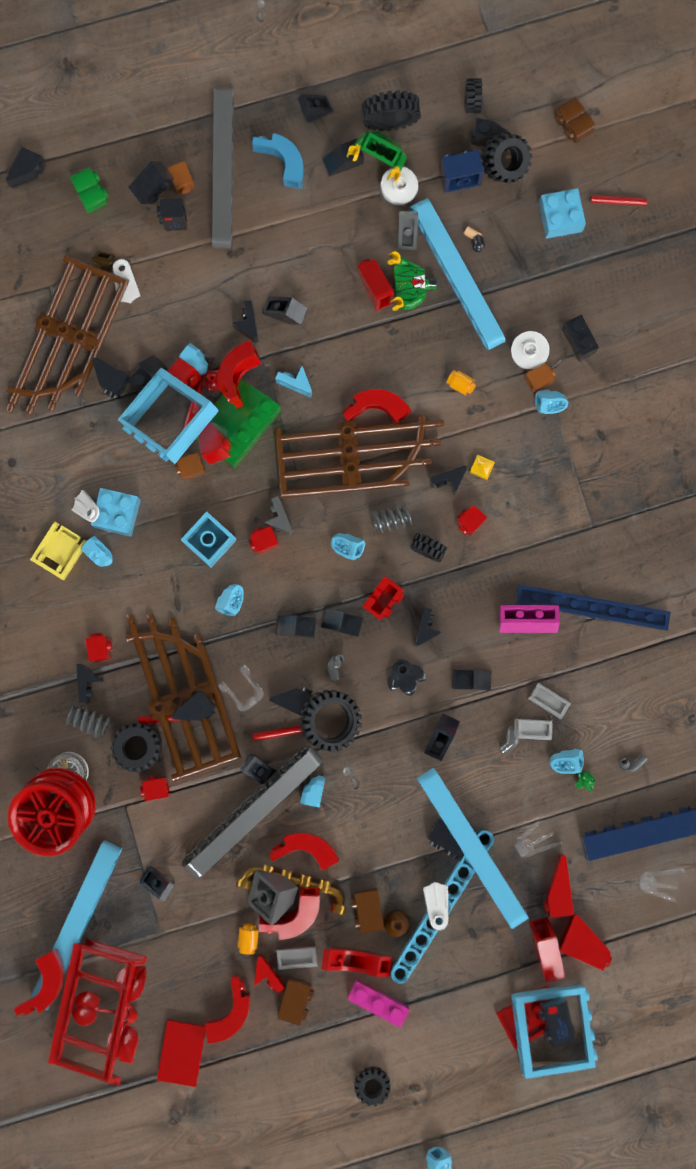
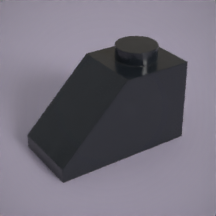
(485, 130)
(338, 161)
(25, 168)
(285, 310)
(110, 379)
(296, 626)
(293, 699)
(195, 708)
(442, 737)

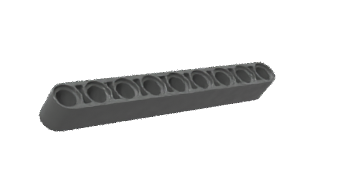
(222, 168)
(251, 811)

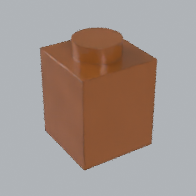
(182, 179)
(540, 378)
(190, 466)

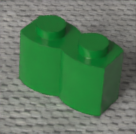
(88, 189)

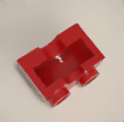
(383, 598)

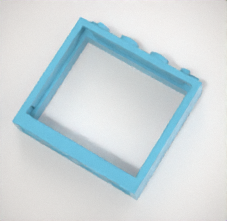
(147, 398)
(518, 1001)

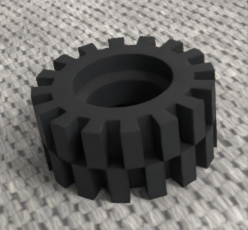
(473, 95)
(428, 547)
(381, 1077)

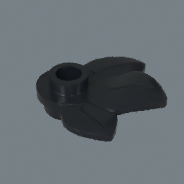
(405, 680)

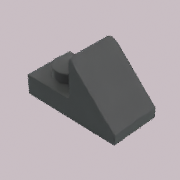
(407, 230)
(281, 522)

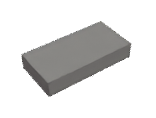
(549, 701)
(533, 729)
(296, 957)

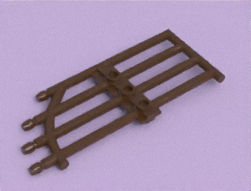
(70, 333)
(349, 457)
(163, 706)

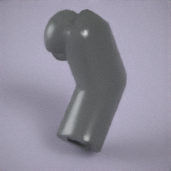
(333, 666)
(510, 742)
(632, 765)

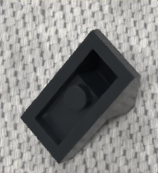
(314, 106)
(248, 326)
(145, 373)
(453, 476)
(342, 622)
(424, 633)
(85, 677)
(472, 680)
(257, 769)
(157, 883)

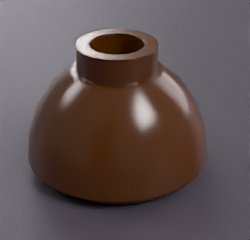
(397, 923)

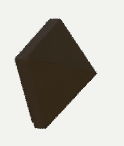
(103, 259)

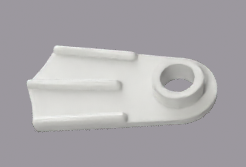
(132, 290)
(86, 507)
(437, 904)

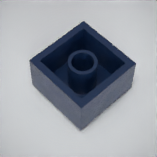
(461, 171)

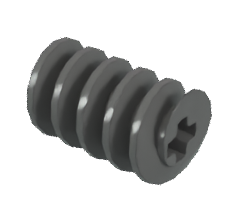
(390, 518)
(87, 721)

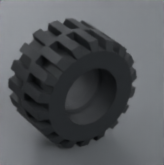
(519, 161)
(119, 747)

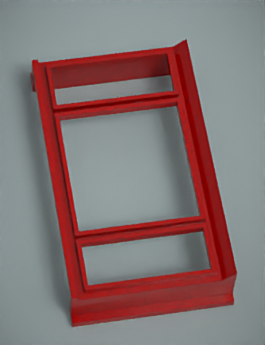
(74, 973)

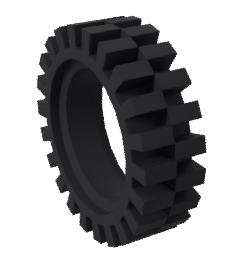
(403, 110)
(348, 732)

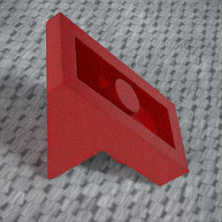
(265, 970)

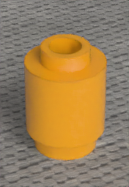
(461, 382)
(248, 939)

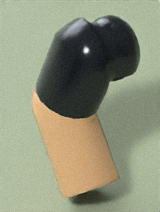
(477, 238)

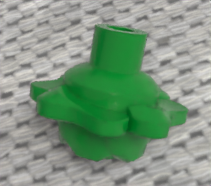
(586, 780)

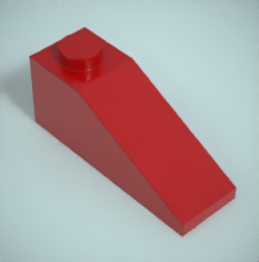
(213, 444)
(558, 895)

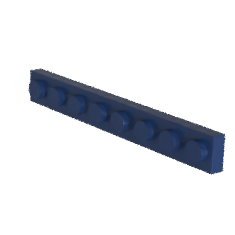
(595, 607)

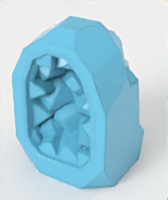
(195, 358)
(550, 401)
(348, 545)
(97, 552)
(230, 600)
(568, 761)
(313, 791)
(438, 1158)

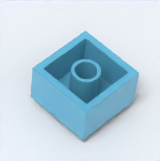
(562, 213)
(116, 512)
(208, 539)

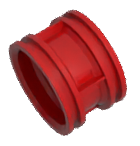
(42, 823)

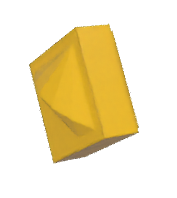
(482, 467)

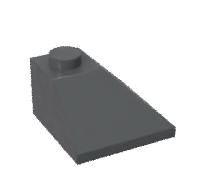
(271, 895)

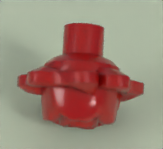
(210, 380)

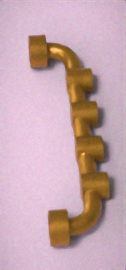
(303, 881)

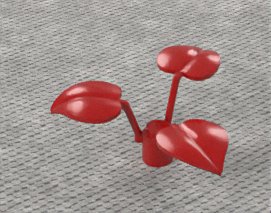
(86, 1007)

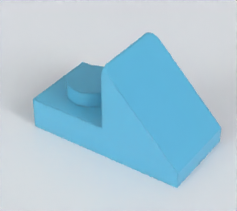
(299, 384)

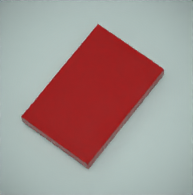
(534, 1024)
(181, 1053)

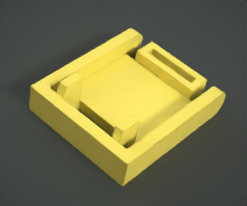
(61, 548)

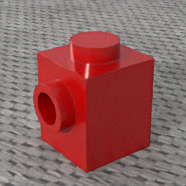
(185, 373)
(470, 520)
(263, 540)
(98, 647)
(155, 788)

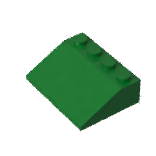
(245, 424)

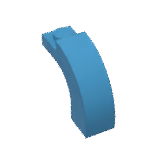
(288, 153)

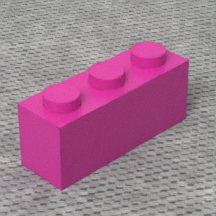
(529, 618)
(378, 1002)

